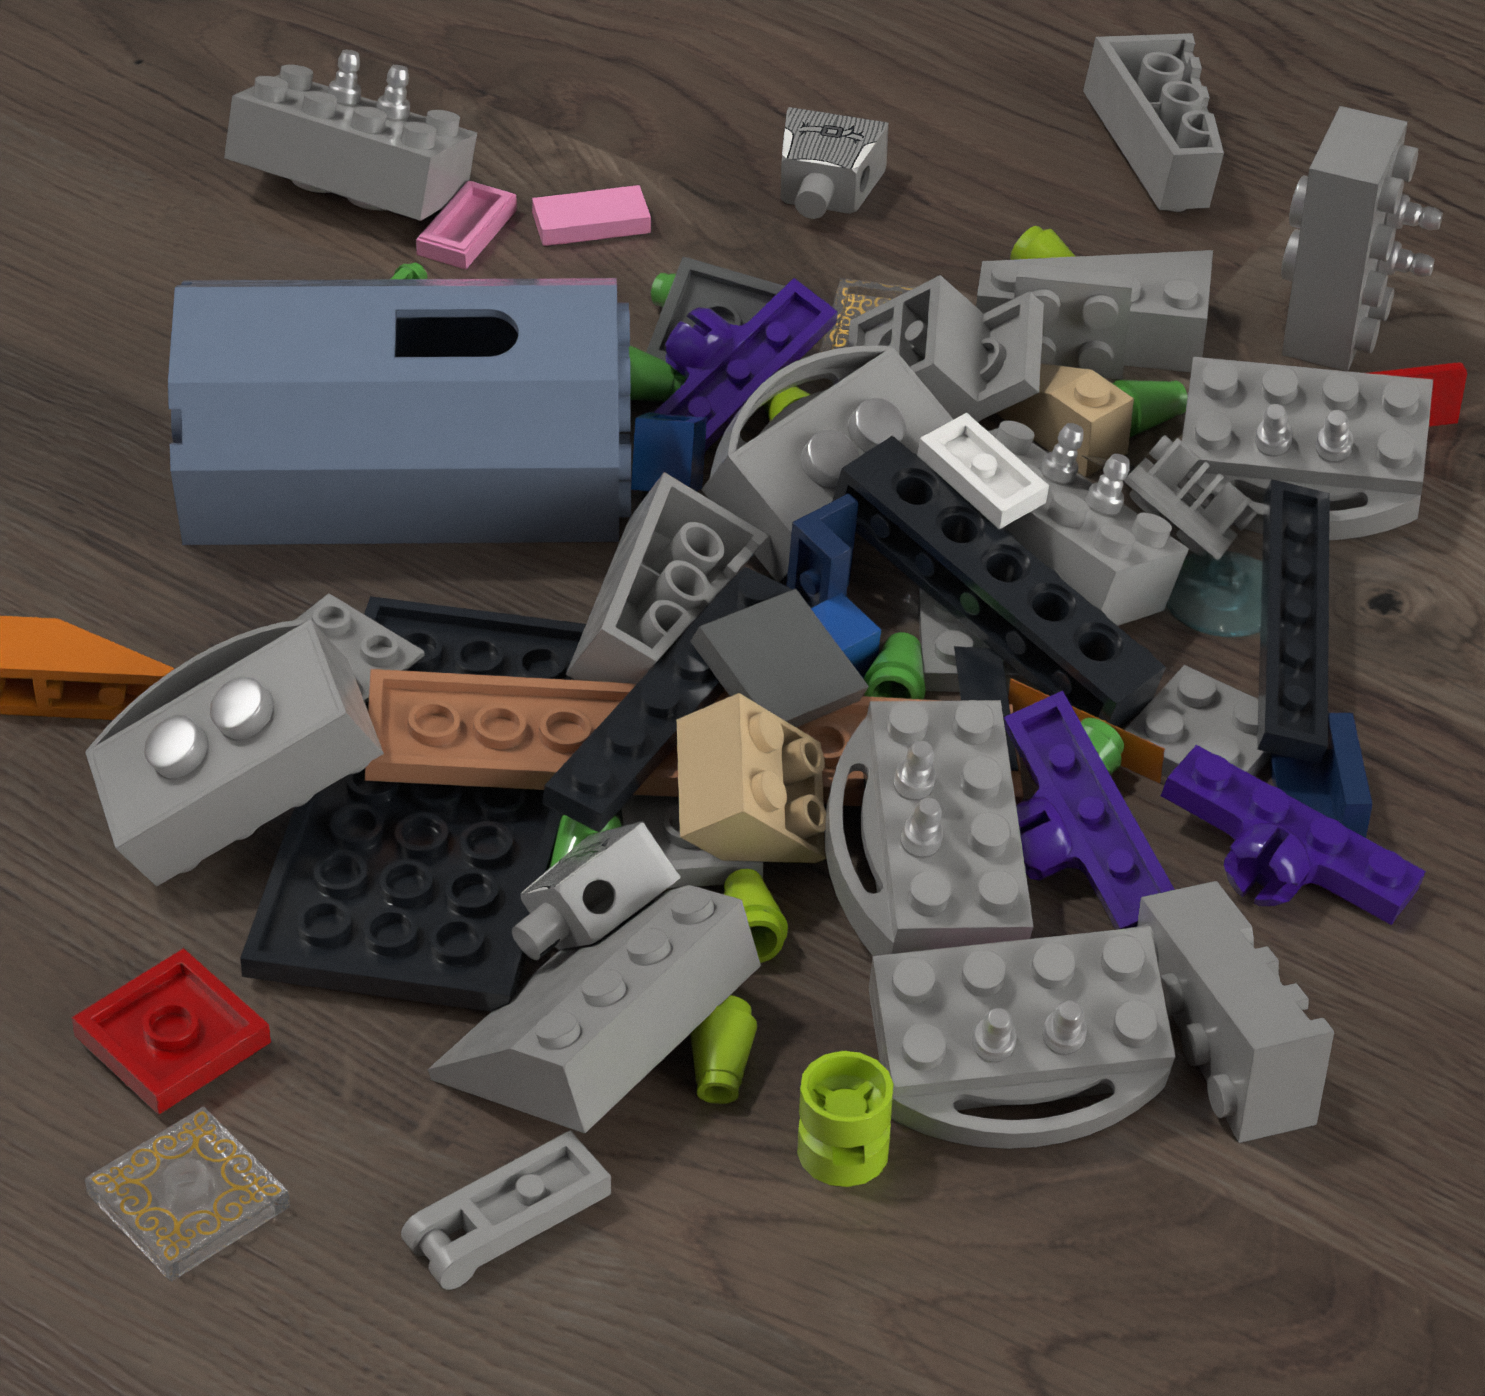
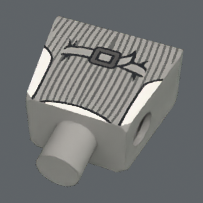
(830, 161)
(593, 890)

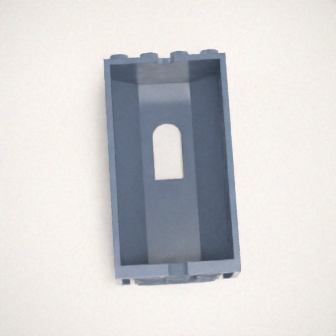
(400, 411)

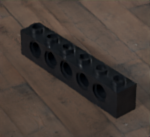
(997, 586)

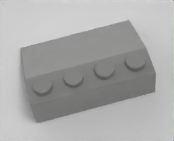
(606, 1010)

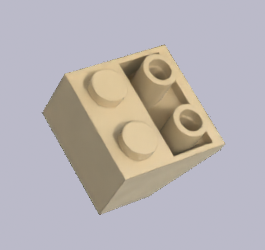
(750, 785)

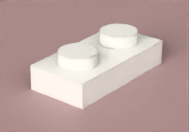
(983, 470)

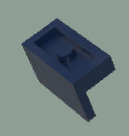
(823, 551)
(1337, 784)

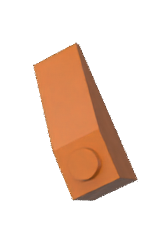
(68, 671)

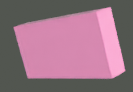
(591, 215)
(466, 224)

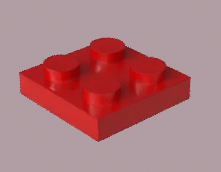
(171, 1030)

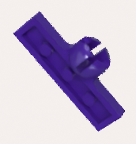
(731, 361)
(1079, 813)
(1287, 841)

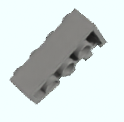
(1158, 115)
(1165, 308)
(662, 577)
(1235, 1015)

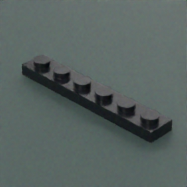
(1294, 623)
(644, 724)

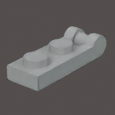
(506, 1208)

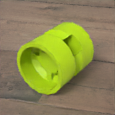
(845, 1118)

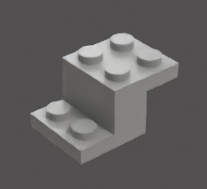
(960, 354)

